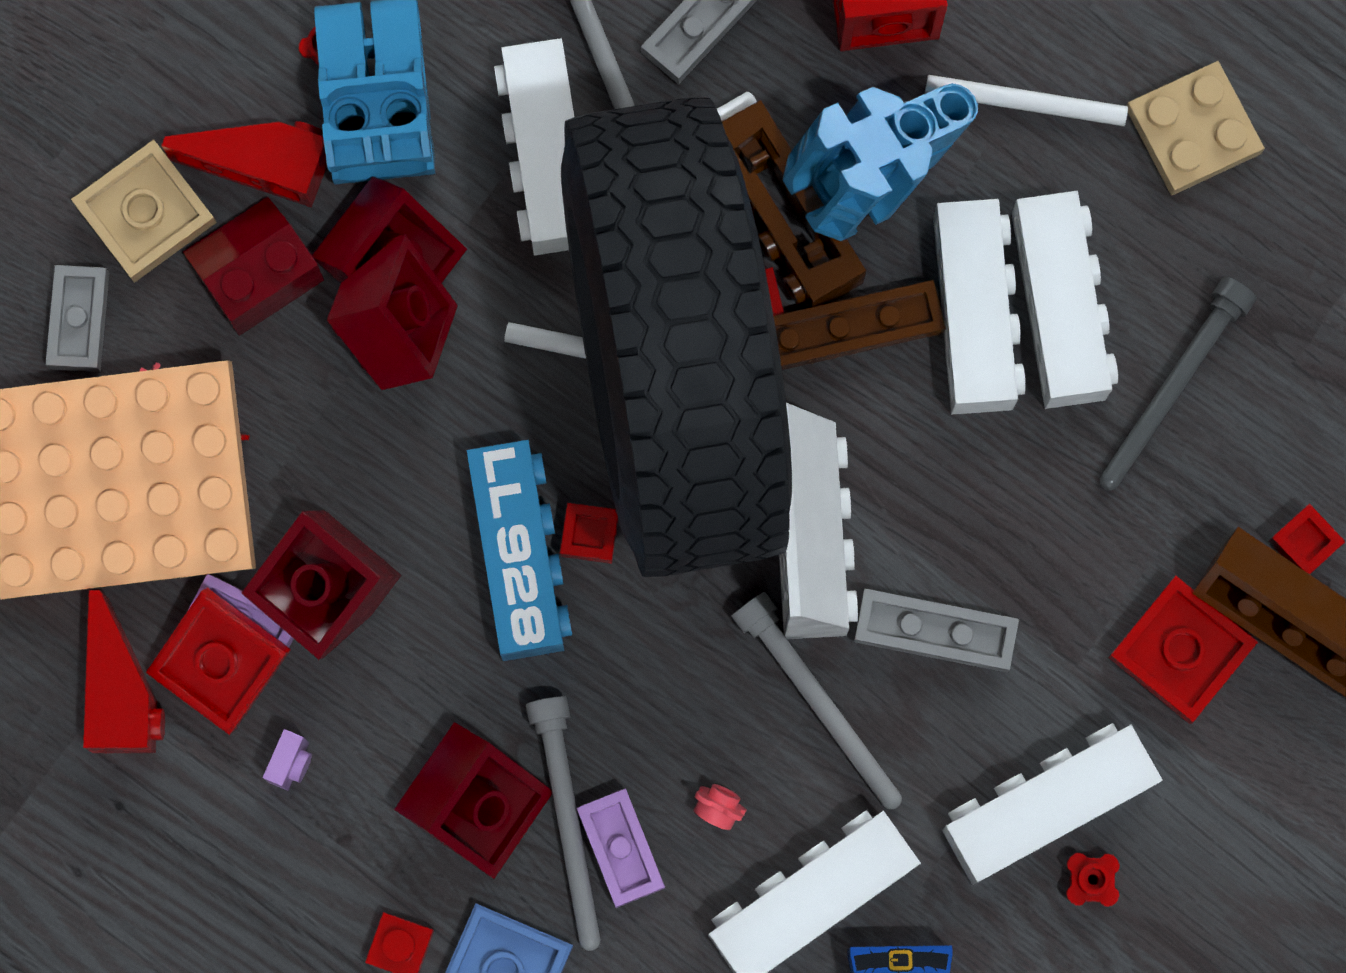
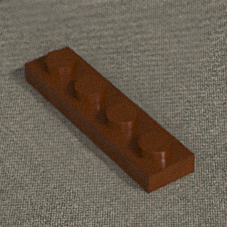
(858, 324)

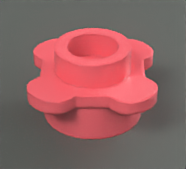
(719, 806)

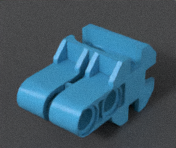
(350, 92)
(874, 154)

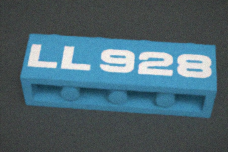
(516, 550)

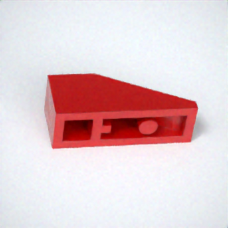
(262, 156)
(118, 698)

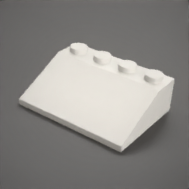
(817, 555)

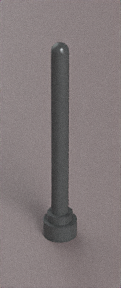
(1229, 302)

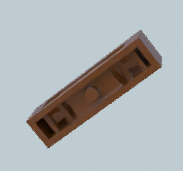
(826, 277)

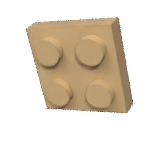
(1195, 128)
(144, 211)

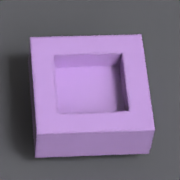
(288, 761)

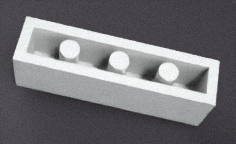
(540, 105)
(1063, 299)
(976, 306)
(1050, 804)
(815, 897)

